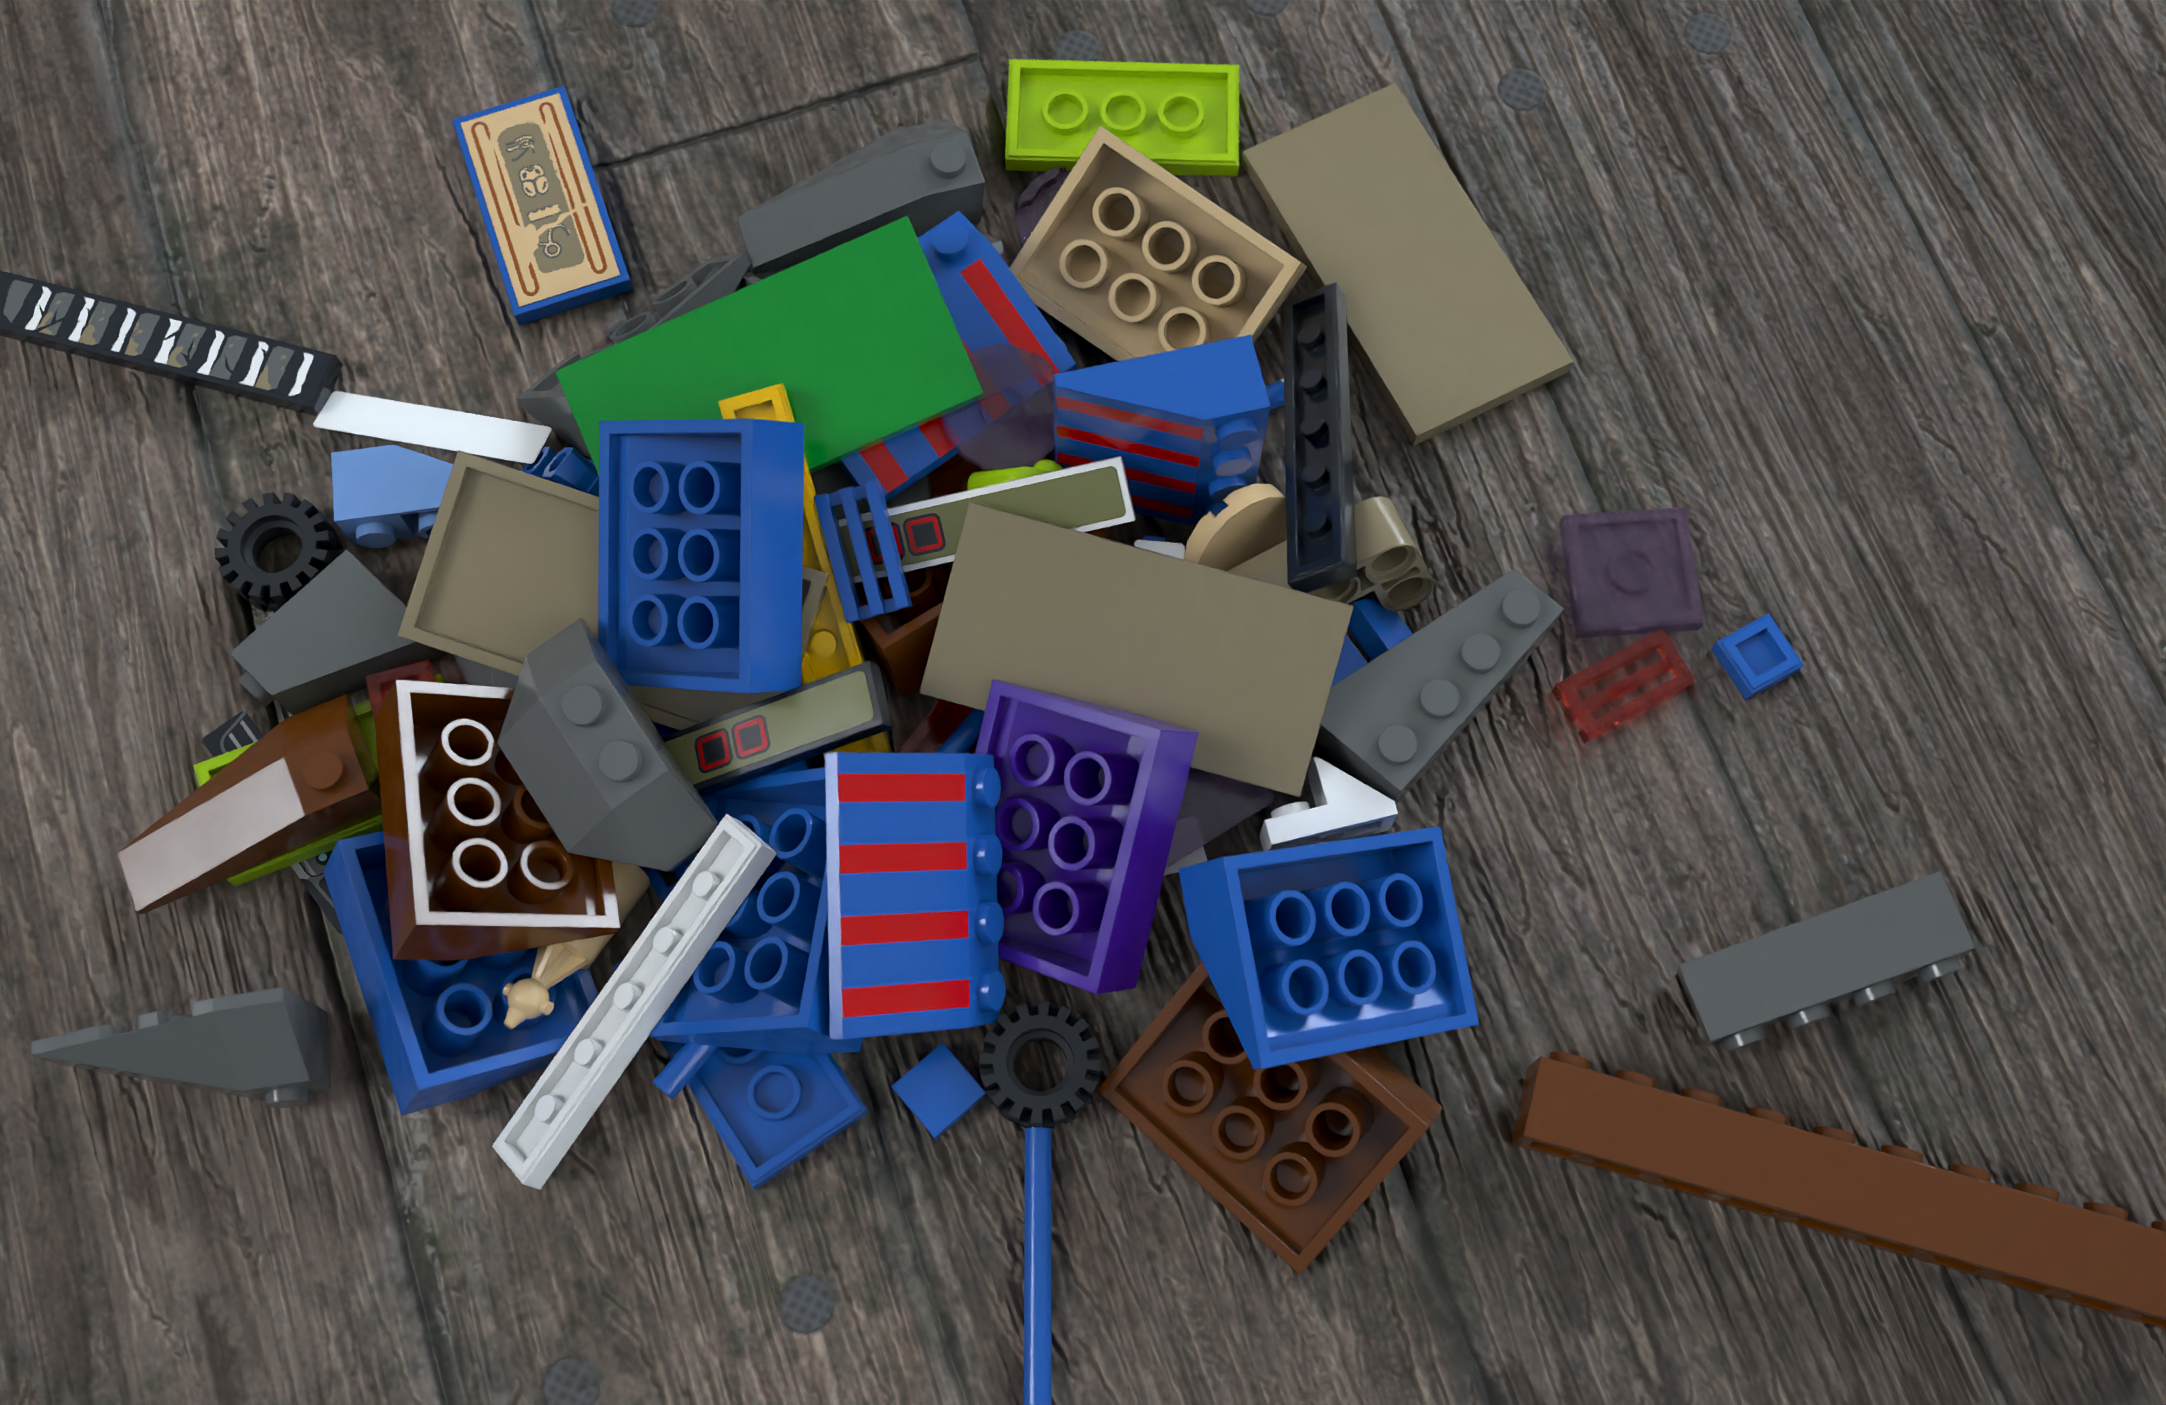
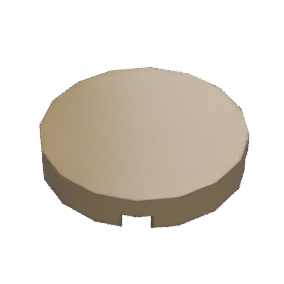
(1242, 530)

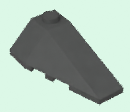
(906, 172)
(703, 285)
(237, 1045)

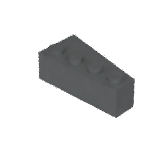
(1418, 696)
(1825, 961)

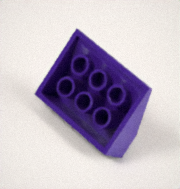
(1081, 830)

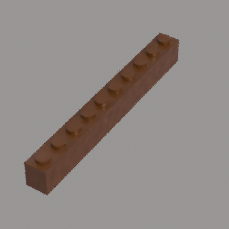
(1844, 1188)

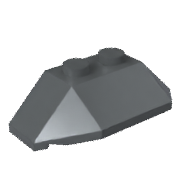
(599, 759)

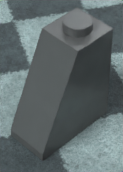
(328, 640)

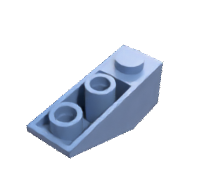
(386, 494)

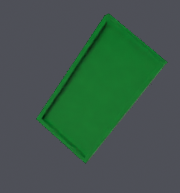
(846, 332)

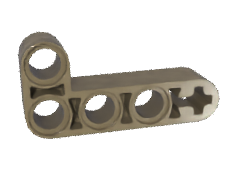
(1384, 556)

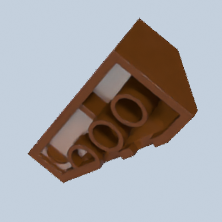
(274, 798)

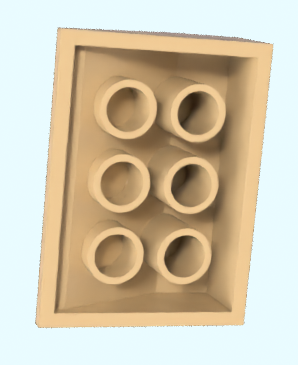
(1148, 259)

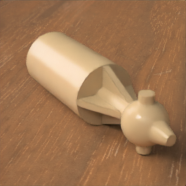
(557, 961)

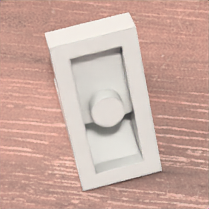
(1342, 811)

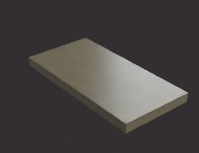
(1420, 271)
(522, 563)
(1141, 637)

